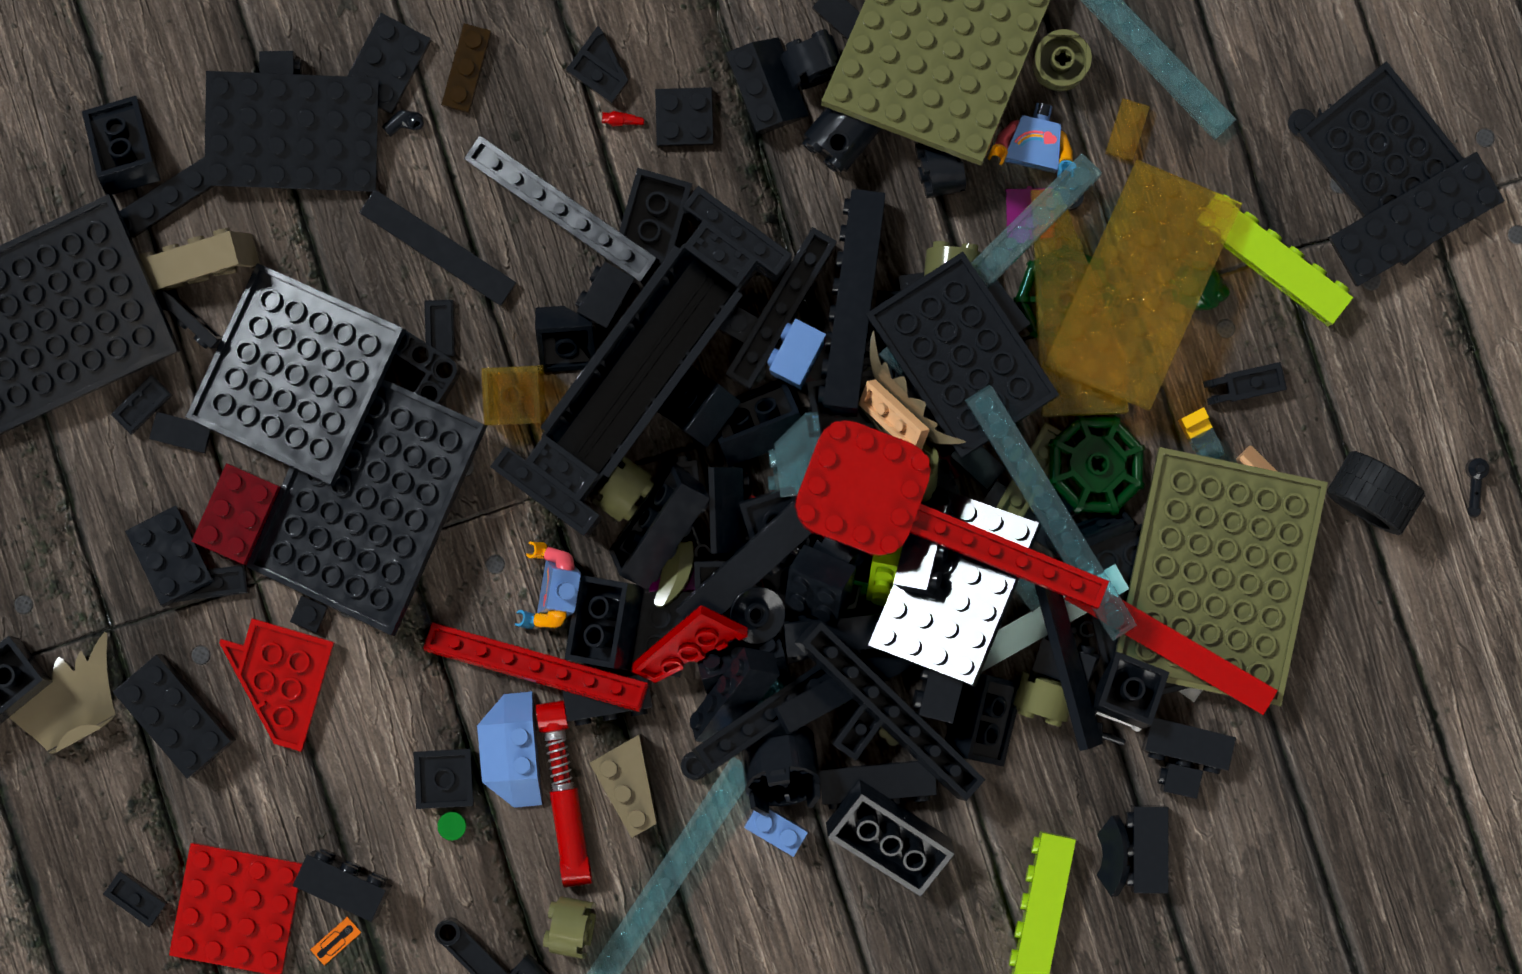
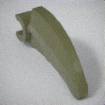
(675, 575)

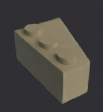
(627, 784)

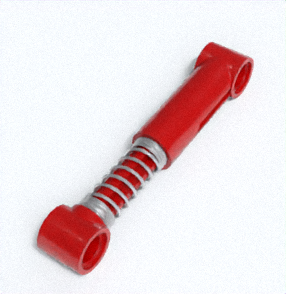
(564, 797)

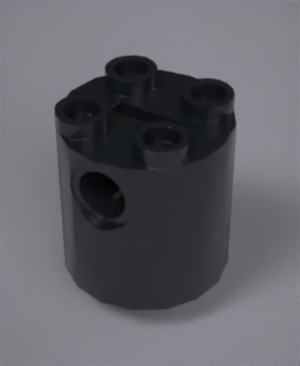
(851, 135)

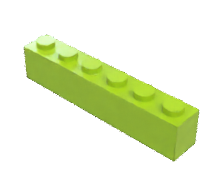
(1287, 269)
(1042, 904)

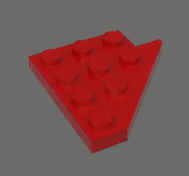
(282, 677)

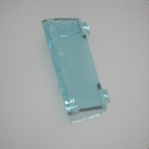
(793, 454)

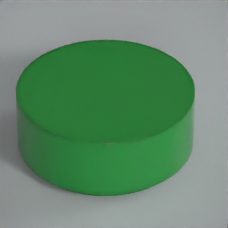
(452, 825)

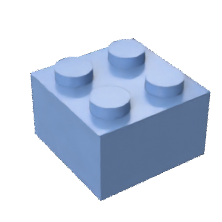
(797, 353)

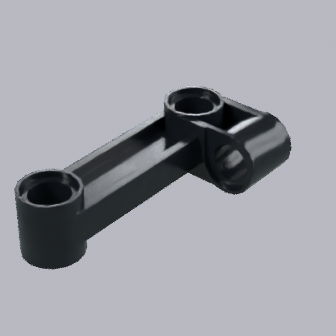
(476, 957)

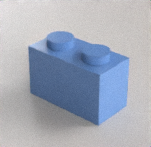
(777, 830)

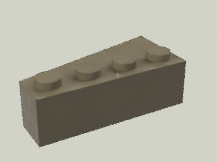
(199, 258)

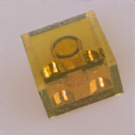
(513, 395)

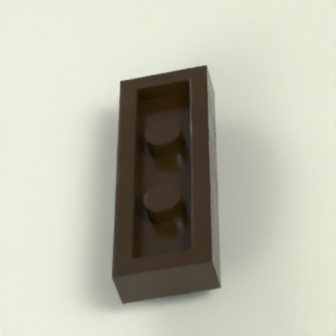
(466, 68)

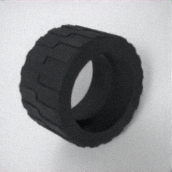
(1376, 492)

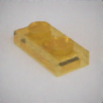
(1127, 129)

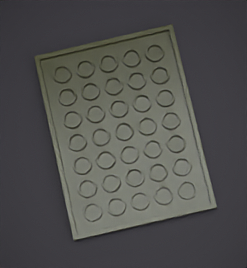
(935, 69)
(1225, 563)

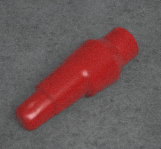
(619, 119)

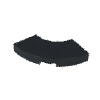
(1114, 865)

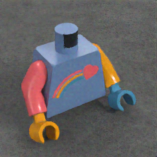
(1034, 142)
(558, 588)

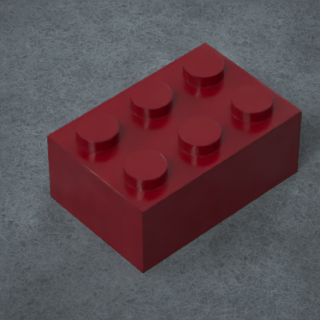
(236, 514)

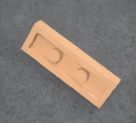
(892, 414)

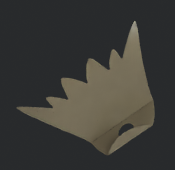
(898, 389)
(71, 703)

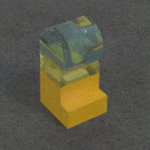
(1201, 434)

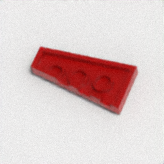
(688, 643)

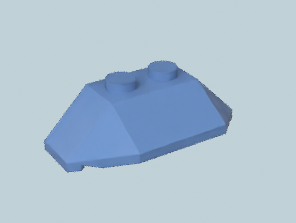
(511, 751)

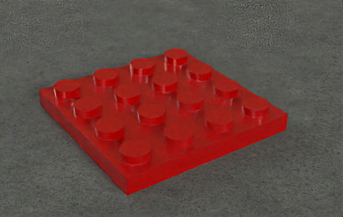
(235, 909)

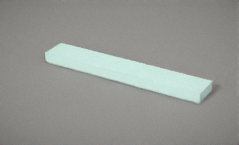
(1032, 626)

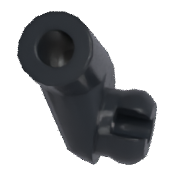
(403, 119)

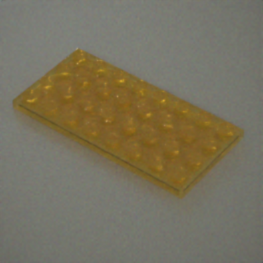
(1143, 285)

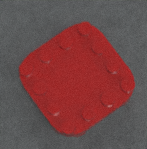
(862, 488)

